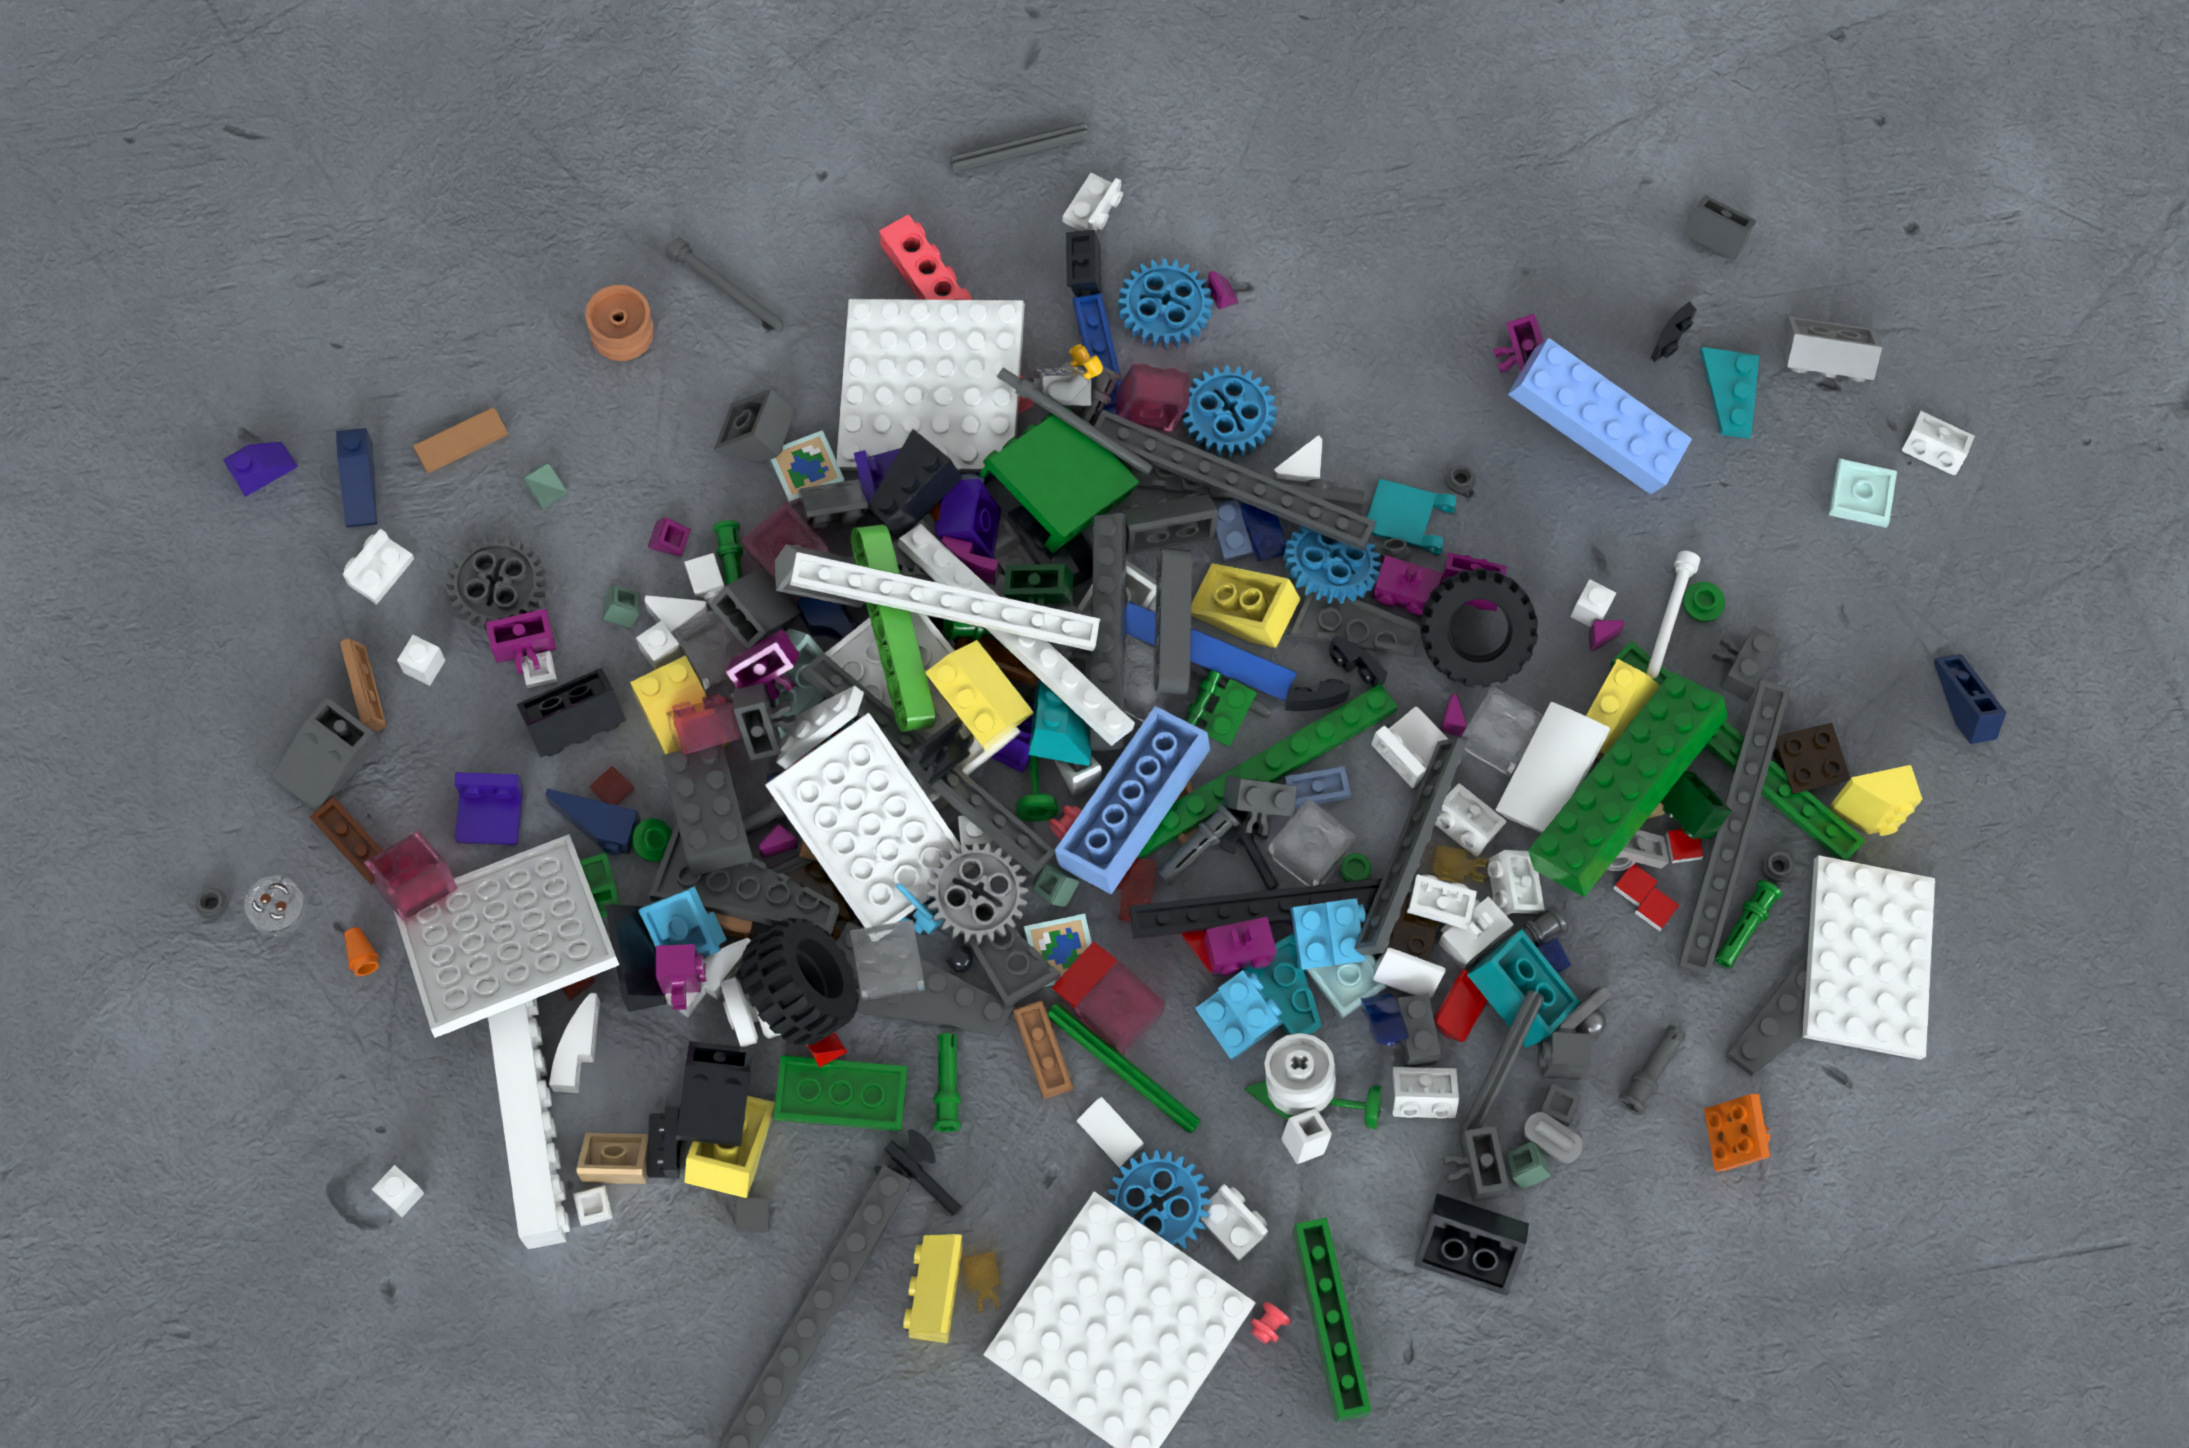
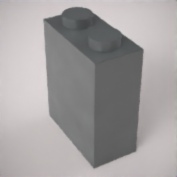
(754, 607)

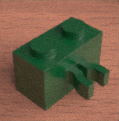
(1039, 583)
(1695, 807)

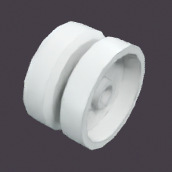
(742, 1014)
(1300, 1074)

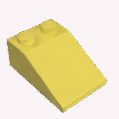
(1246, 603)
(663, 689)
(727, 1166)

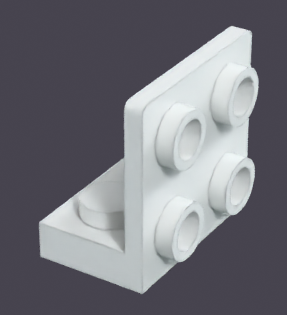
(1409, 745)

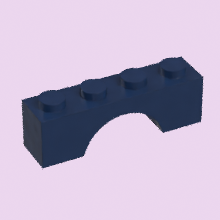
(825, 618)

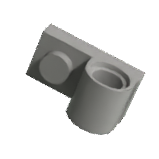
(1643, 849)

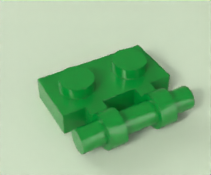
(1229, 712)

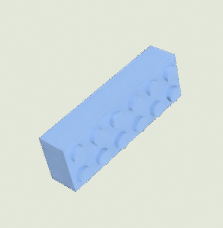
(1599, 416)
(1132, 800)

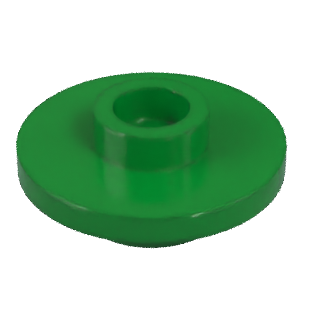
(1703, 601)
(651, 839)

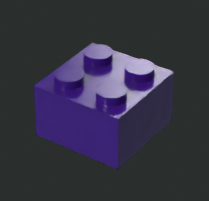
(971, 516)

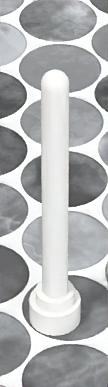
(1686, 565)

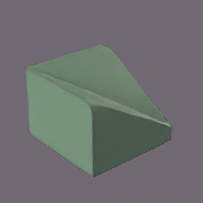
(545, 485)
(621, 606)
(1056, 885)
(1528, 1165)

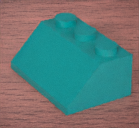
(1057, 729)
(1513, 971)

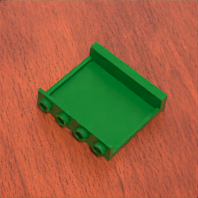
(1060, 477)

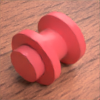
(1062, 826)
(1266, 1327)

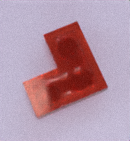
(1136, 886)

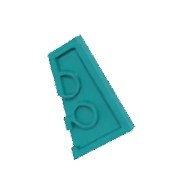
(1733, 389)
(1289, 989)

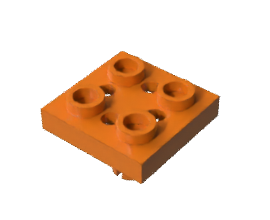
(1743, 1131)

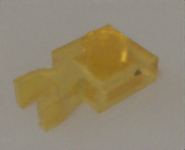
(1453, 864)
(981, 1275)

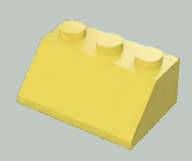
(979, 693)
(1621, 700)
(1878, 800)
(934, 1287)

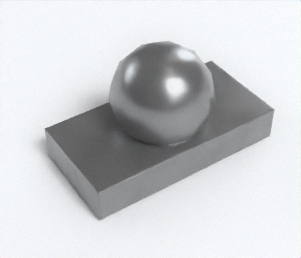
(1586, 1016)

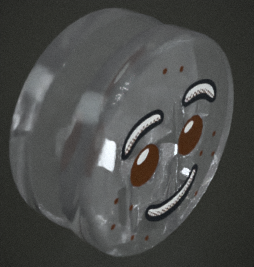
(275, 906)

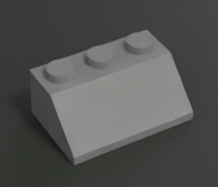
(1831, 349)
(783, 572)

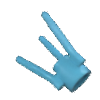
(923, 916)

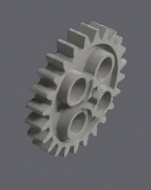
(990, 868)

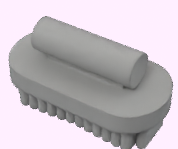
(1553, 1137)

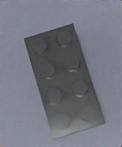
(707, 809)

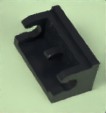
(1083, 262)
(940, 753)

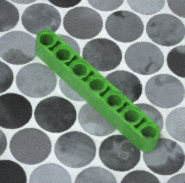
(895, 636)

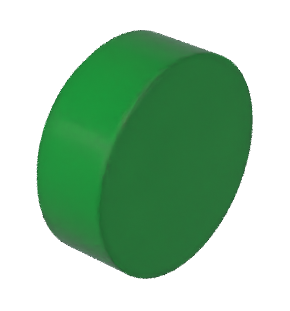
(1355, 868)

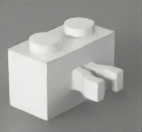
(1486, 929)

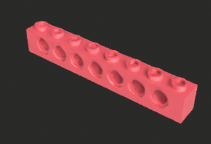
(907, 234)

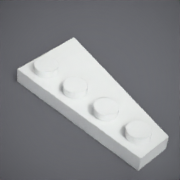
(818, 724)

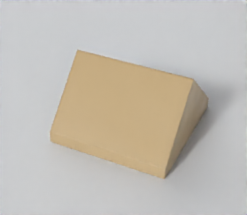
(613, 1158)

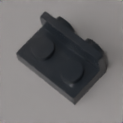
(663, 1148)

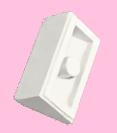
(1407, 973)
(1110, 1132)

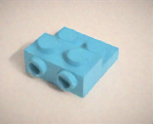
(683, 921)
(1327, 933)
(1240, 1014)

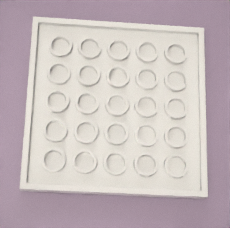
(930, 372)
(506, 937)
(1119, 1328)

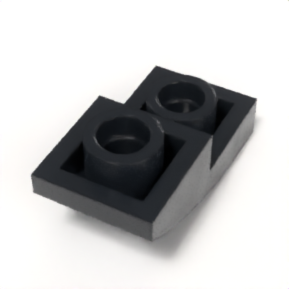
(1672, 332)
(1350, 656)
(1328, 694)

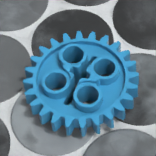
(1159, 326)
(1250, 400)
(1330, 566)
(1144, 1177)

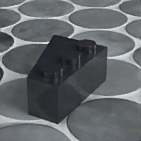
(913, 485)

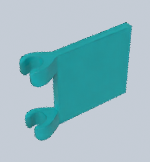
(1405, 513)

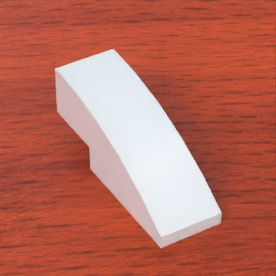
(720, 967)
(576, 1046)

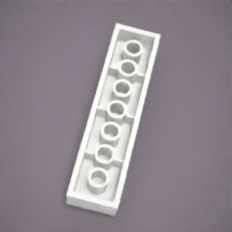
(528, 1126)

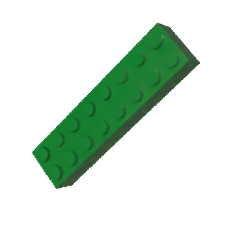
(1628, 784)

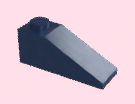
(357, 476)
(1969, 699)
(602, 822)

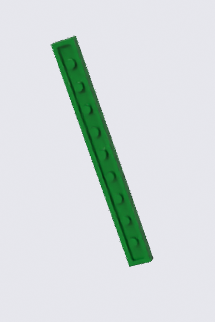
(1275, 762)
(1800, 807)

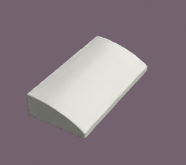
(1552, 767)

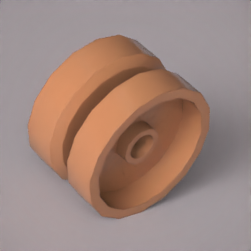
(619, 322)

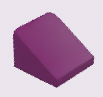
(1221, 290)
(669, 537)
(1604, 632)
(1453, 720)
(777, 842)

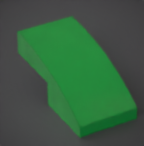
(601, 881)

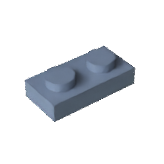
(1232, 532)
(1320, 786)

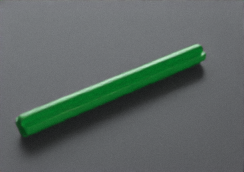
(1124, 1068)

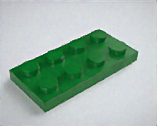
(841, 1093)

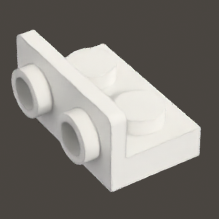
(1092, 203)
(1938, 443)
(377, 566)
(1468, 820)
(1515, 883)
(1441, 901)
(1425, 1092)
(1233, 1222)

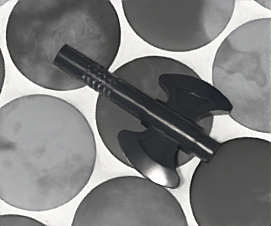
(1234, 834)
(907, 1164)

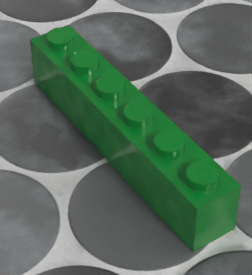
(1331, 1320)

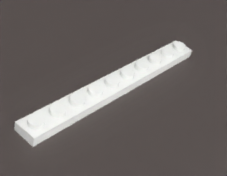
(944, 601)
(1035, 654)

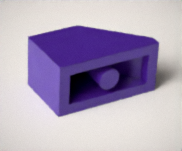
(259, 465)

